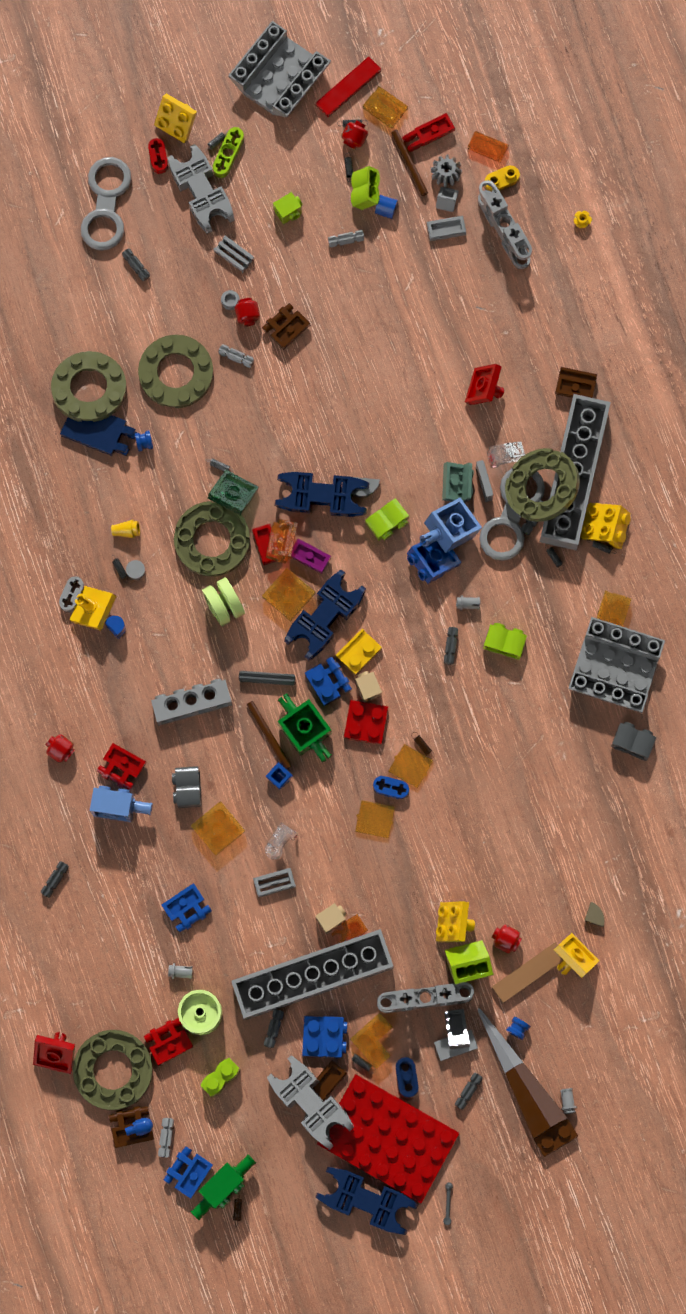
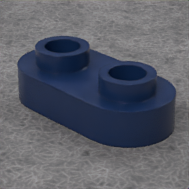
(407, 1077)

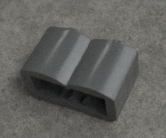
(633, 741)
(187, 787)

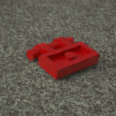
(123, 760)
(170, 1047)

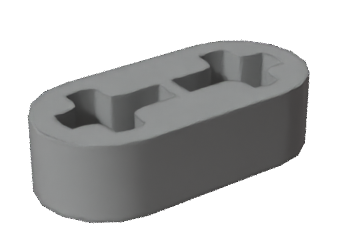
(67, 592)

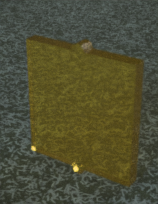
(410, 766)
(374, 819)

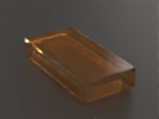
(488, 146)

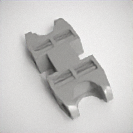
(194, 176)
(497, 212)
(414, 1001)
(320, 1113)

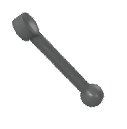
(447, 1220)

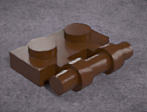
(290, 329)
(119, 1134)

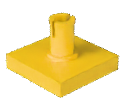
(92, 608)
(575, 956)

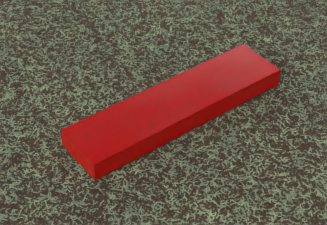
(348, 86)

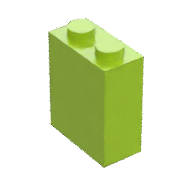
(468, 962)

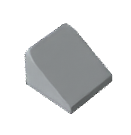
(446, 199)

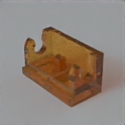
(281, 540)

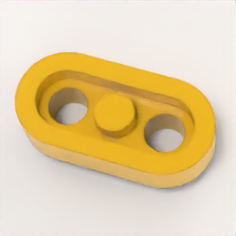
(503, 179)

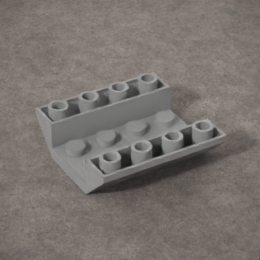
(277, 71)
(616, 664)

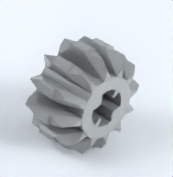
(446, 177)

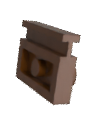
(575, 382)

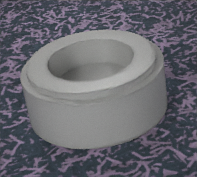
(229, 299)
(135, 570)

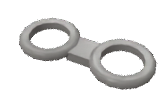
(106, 203)
(510, 519)

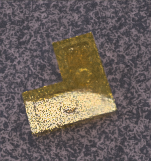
(368, 1040)

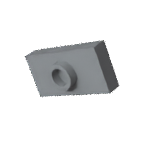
(444, 1051)

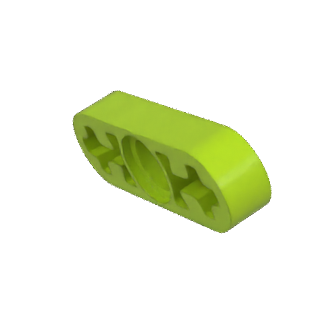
(227, 143)

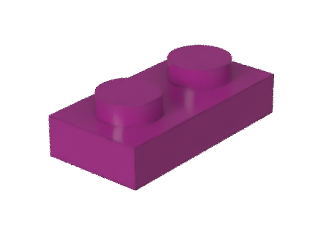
(310, 556)

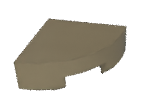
(595, 915)

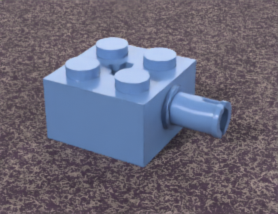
(450, 526)
(116, 804)

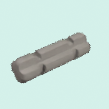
(346, 238)
(236, 355)
(166, 1137)

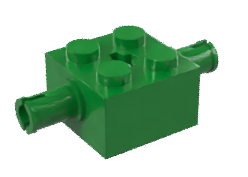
(301, 739)
(222, 1186)

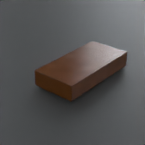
(329, 1079)

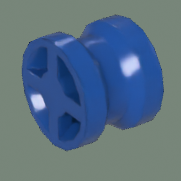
(144, 440)
(518, 1028)

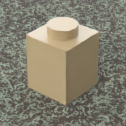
(368, 686)
(331, 918)

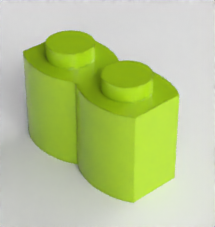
(365, 188)
(387, 519)
(505, 641)
(224, 1073)

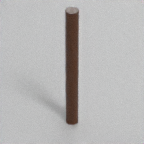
(409, 162)
(268, 734)

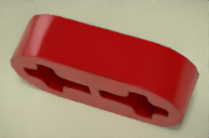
(162, 154)

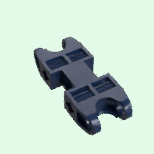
(321, 494)
(334, 603)
(366, 1200)

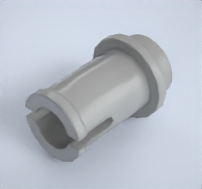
(467, 603)
(180, 971)
(568, 1101)

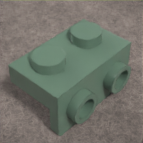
(457, 481)

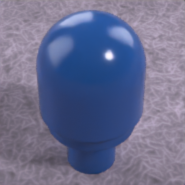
(140, 1127)

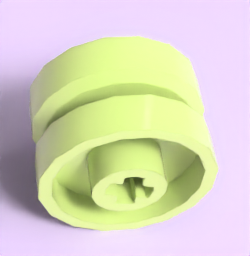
(222, 602)
(208, 1020)

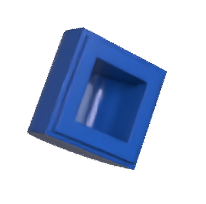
(386, 206)
(116, 626)
(279, 775)

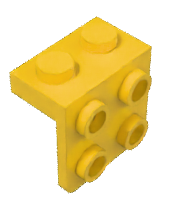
(606, 524)

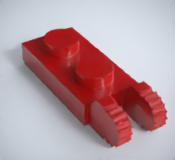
(429, 132)

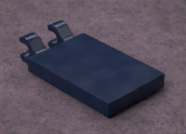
(99, 435)

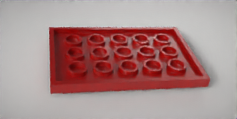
(391, 1139)

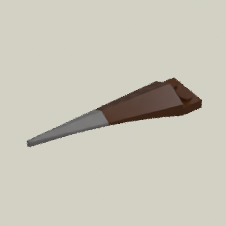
(543, 1116)

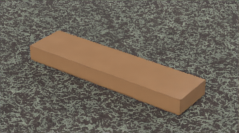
(527, 973)

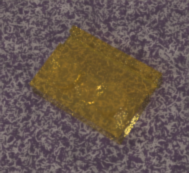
(385, 107)
(614, 608)

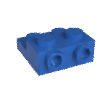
(432, 561)
(324, 1036)

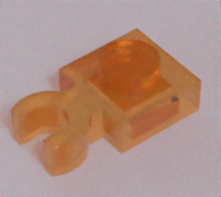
(351, 928)

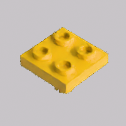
(175, 118)
(453, 922)

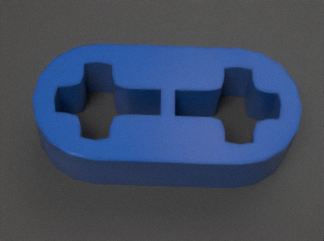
(389, 791)

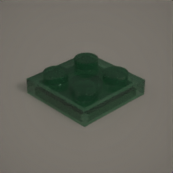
(233, 492)

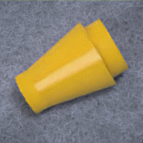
(126, 529)

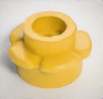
(582, 223)

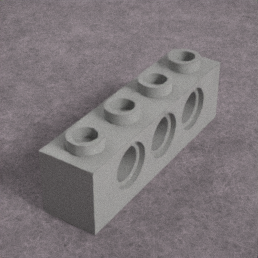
(202, 705)

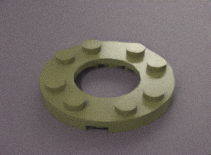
(187, 394)
(94, 410)
(529, 464)
(207, 565)
(84, 1069)

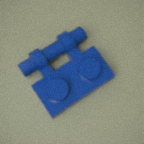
(322, 683)
(182, 903)
(193, 1175)

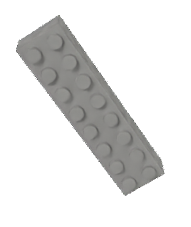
(582, 446)
(312, 974)

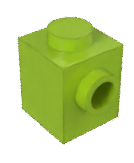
(288, 208)

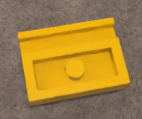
(358, 651)

